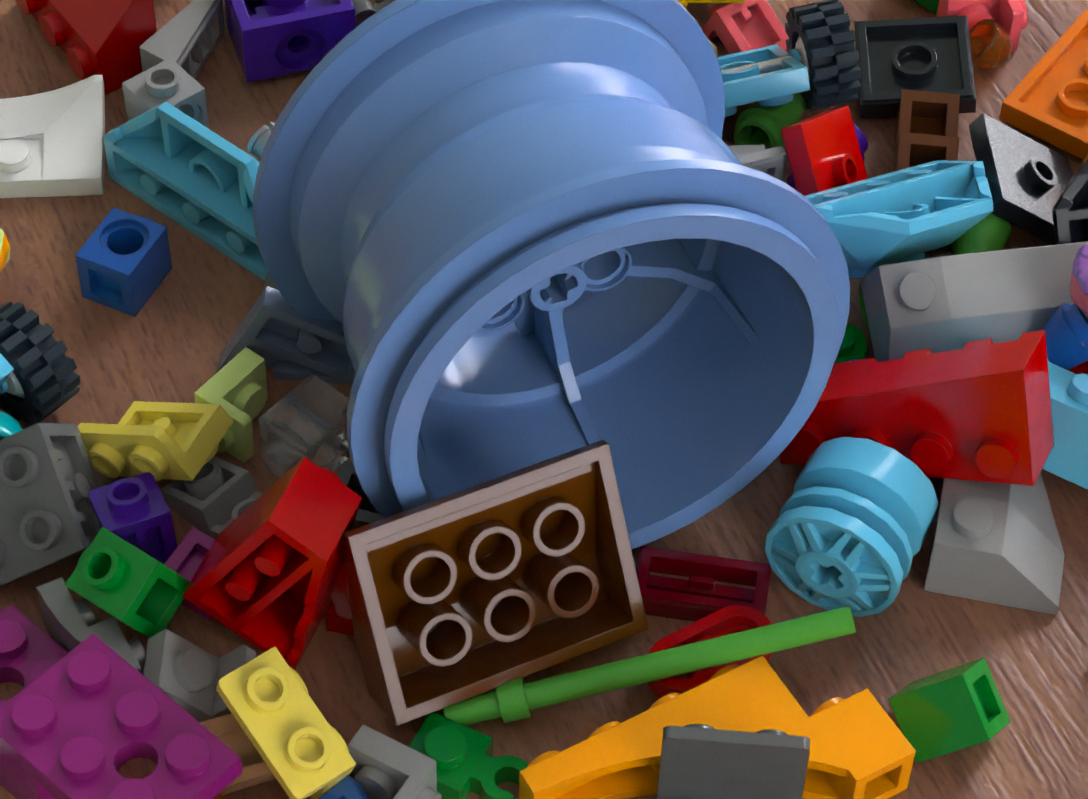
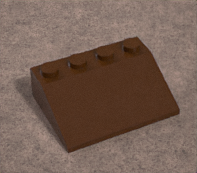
(492, 583)

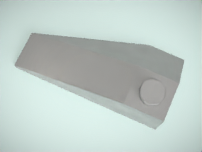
(965, 298)
(996, 545)

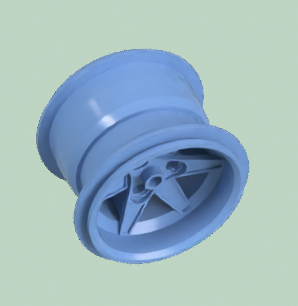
(548, 254)

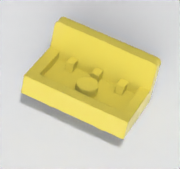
(157, 438)
(286, 726)

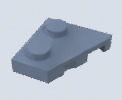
(291, 342)

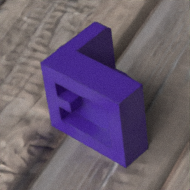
(137, 514)

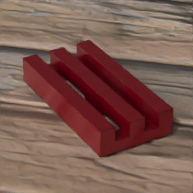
(699, 594)

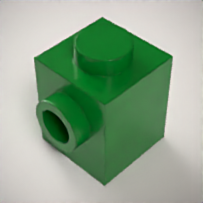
(128, 583)

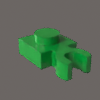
(465, 760)

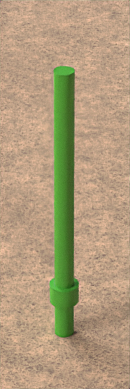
(516, 698)

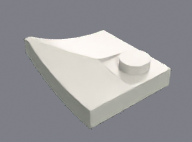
(54, 142)

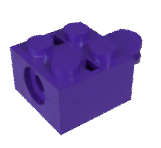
(285, 34)

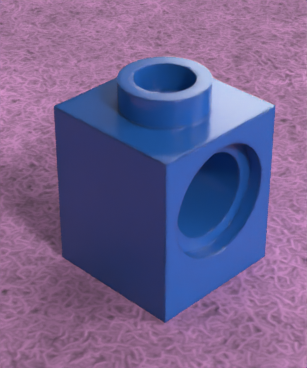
(124, 261)

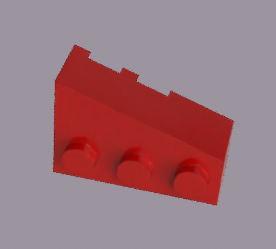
(279, 561)

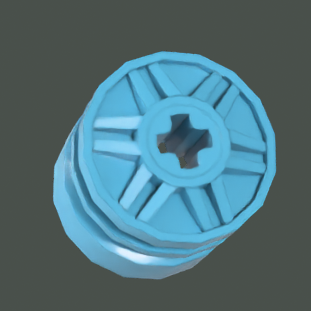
(852, 526)

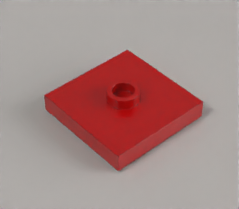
(824, 151)

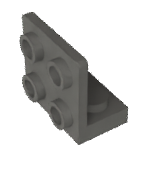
(44, 499)
(731, 764)

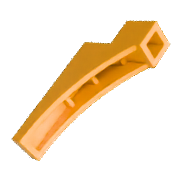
(851, 756)

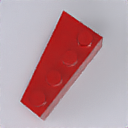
(950, 412)

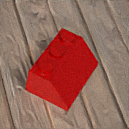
(97, 34)

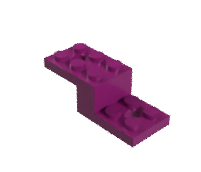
(88, 717)

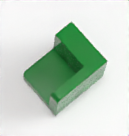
(950, 710)

